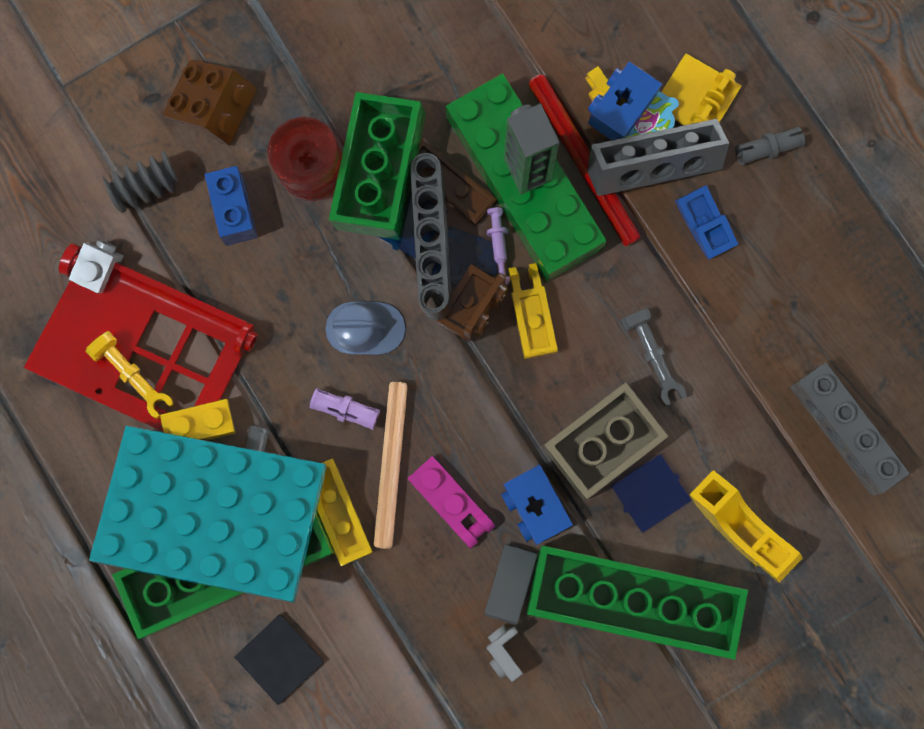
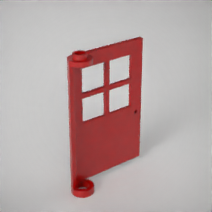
(125, 312)

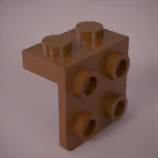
(210, 99)
(473, 301)

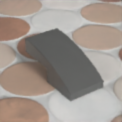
(510, 584)

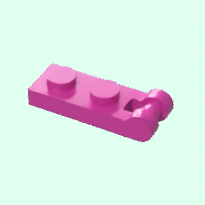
(450, 501)

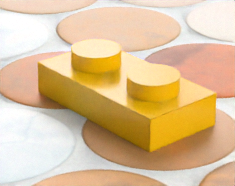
(201, 421)

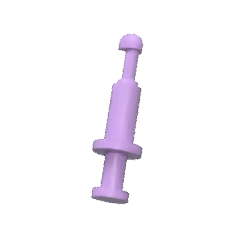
(498, 234)

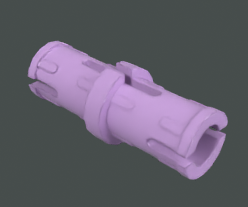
(344, 408)

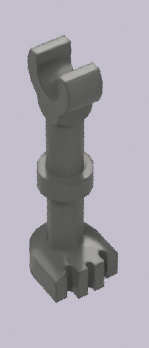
(653, 353)

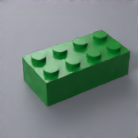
(376, 165)

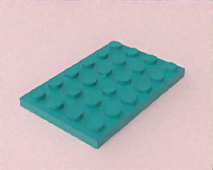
(209, 513)

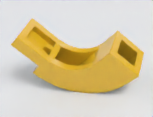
(743, 528)

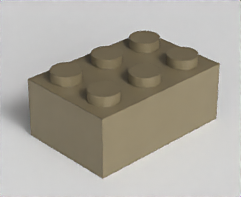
(605, 441)

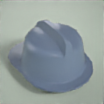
(365, 328)

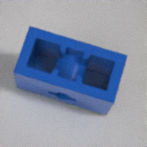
(636, 88)
(231, 205)
(553, 515)

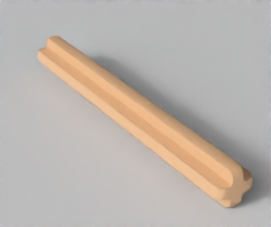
(390, 465)

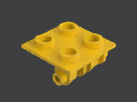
(700, 91)

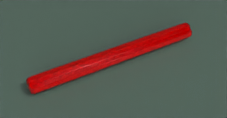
(580, 155)

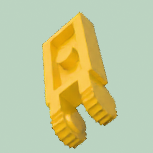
(532, 315)

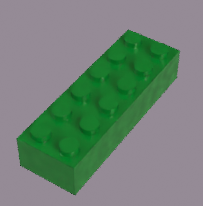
(546, 219)
(162, 602)
(637, 602)

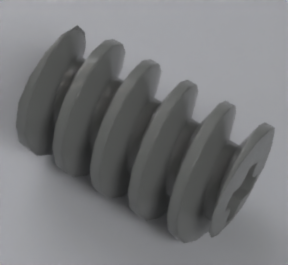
(141, 183)

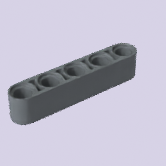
(426, 221)

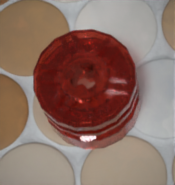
(294, 147)

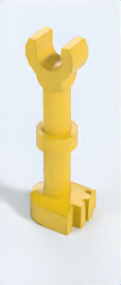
(105, 347)

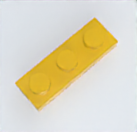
(341, 518)

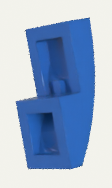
(705, 222)

